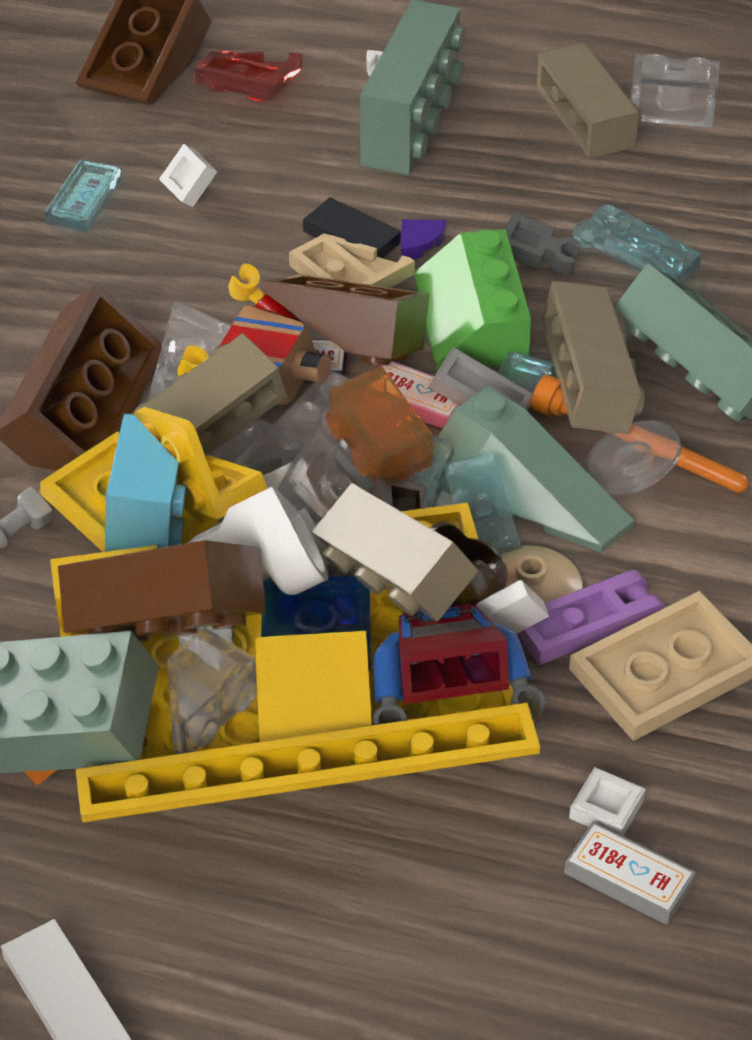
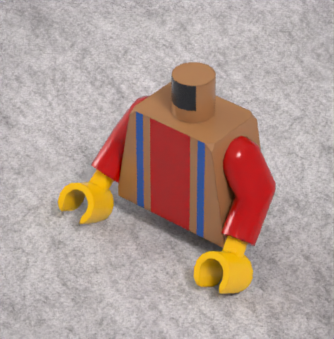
(273, 331)

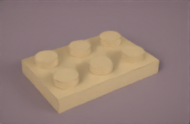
(665, 665)

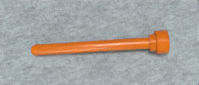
(549, 400)

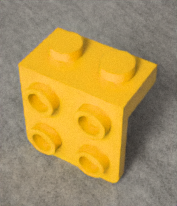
(210, 481)

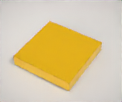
(312, 684)

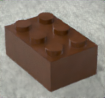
(163, 590)

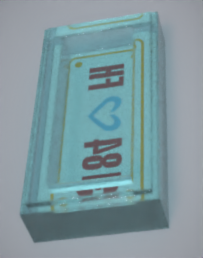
(83, 195)

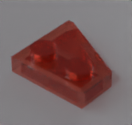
(246, 73)

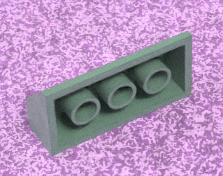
(692, 335)

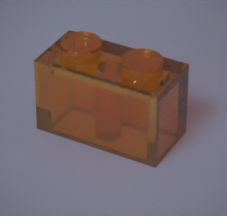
(379, 427)

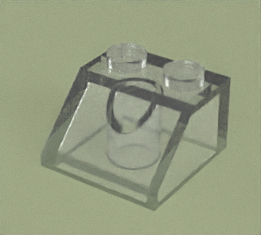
(675, 89)

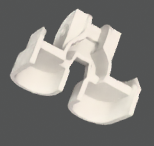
(280, 531)

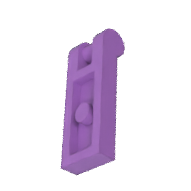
(590, 616)

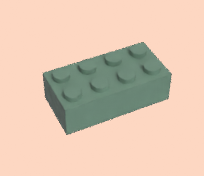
(411, 87)
(73, 701)

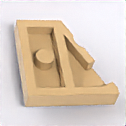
(340, 260)

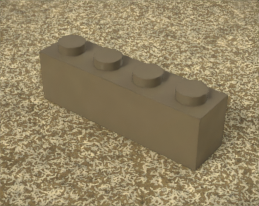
(591, 358)

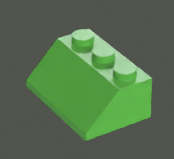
(475, 299)

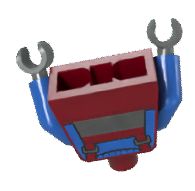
(449, 660)

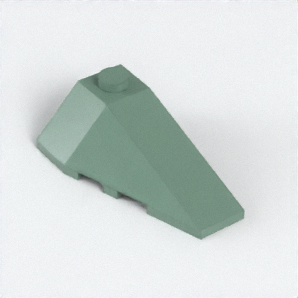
(536, 471)

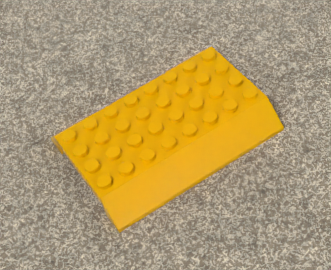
(240, 767)

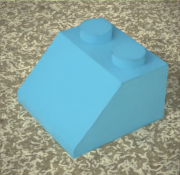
(143, 492)

